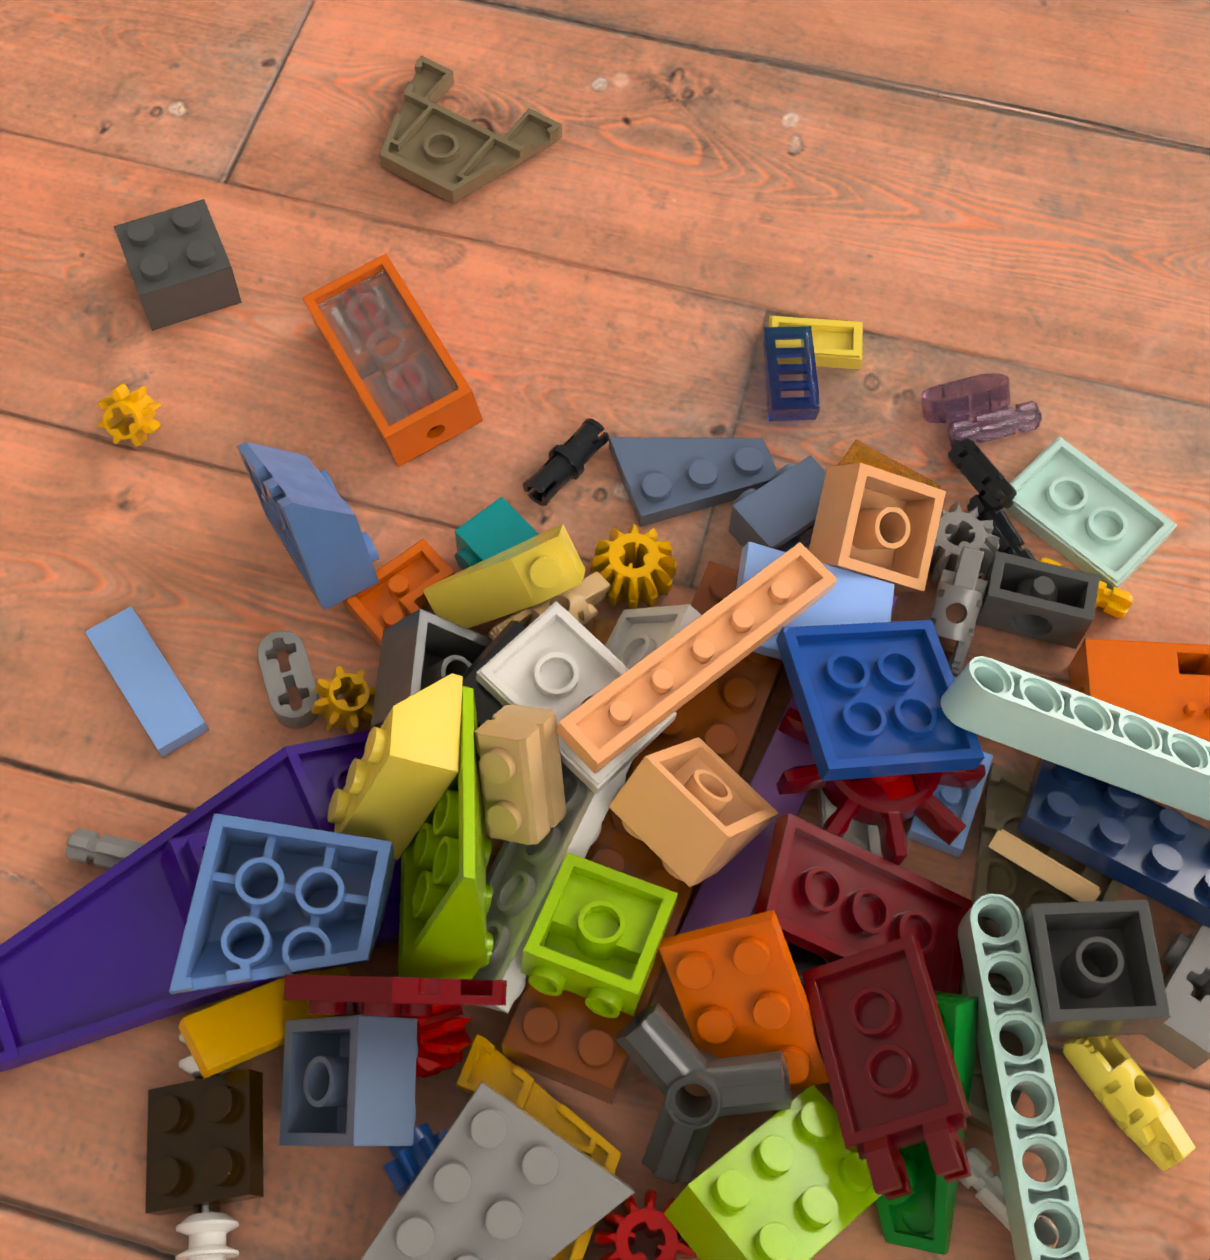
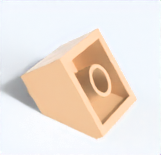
(691, 810)

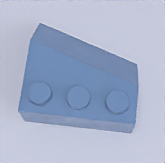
(312, 523)
(281, 903)

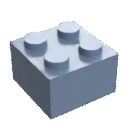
(349, 1081)

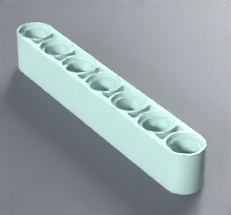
(1081, 734)
(1026, 1073)

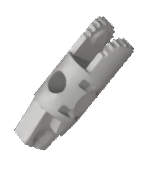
(968, 590)

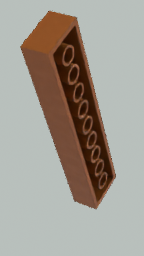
(560, 1033)

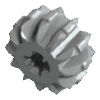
(960, 530)

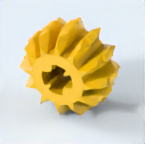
(651, 564)

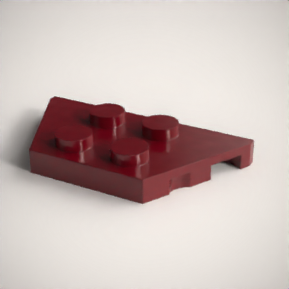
(389, 994)

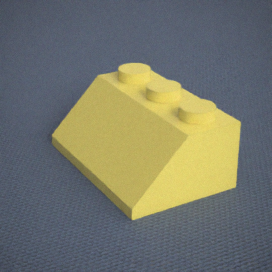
(403, 768)

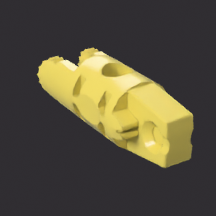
(1129, 1098)

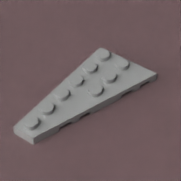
(498, 1191)

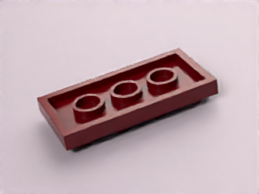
(851, 900)

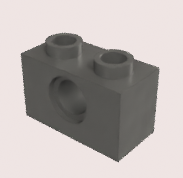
(1038, 600)

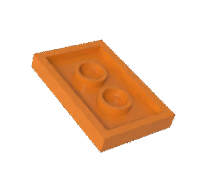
(745, 994)

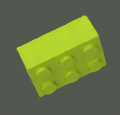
(777, 1190)

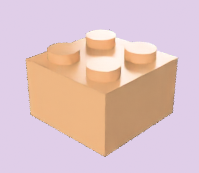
(877, 525)

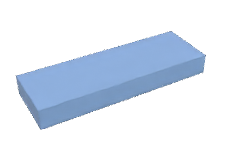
(147, 681)

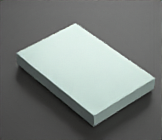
(1087, 514)

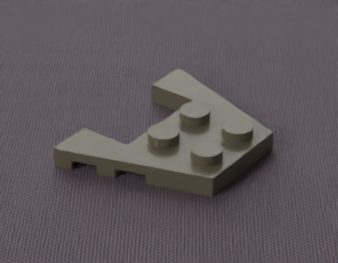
(449, 151)

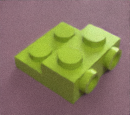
(597, 936)

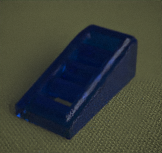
(793, 407)

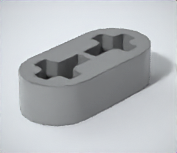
(278, 682)

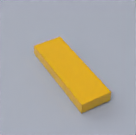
(245, 1025)

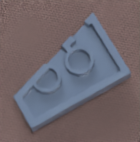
(688, 474)

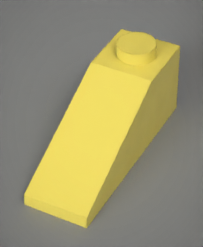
(509, 580)

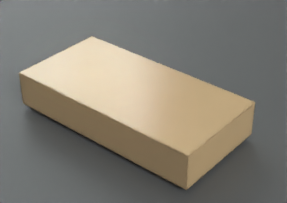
(1043, 867)

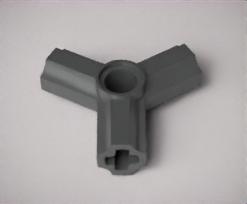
(733, 1083)

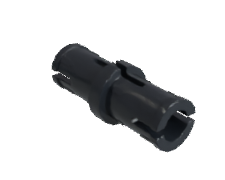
(566, 462)

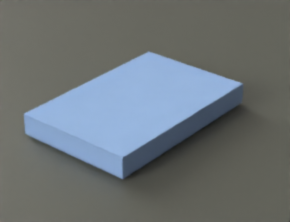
(851, 601)

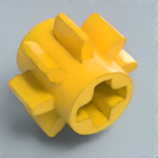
(135, 426)
(337, 711)

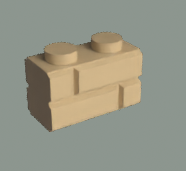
(521, 773)

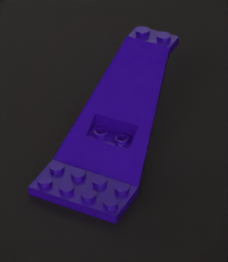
(113, 946)

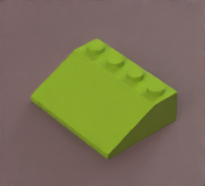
(445, 876)

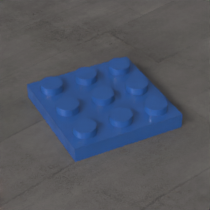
(875, 699)

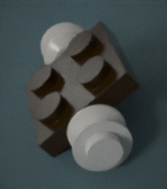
(205, 1153)

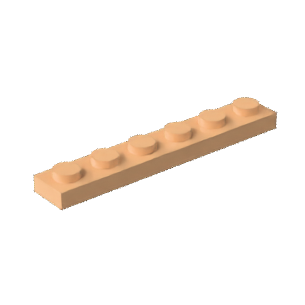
(695, 657)

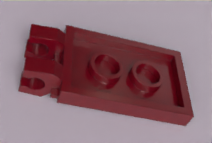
(889, 1062)

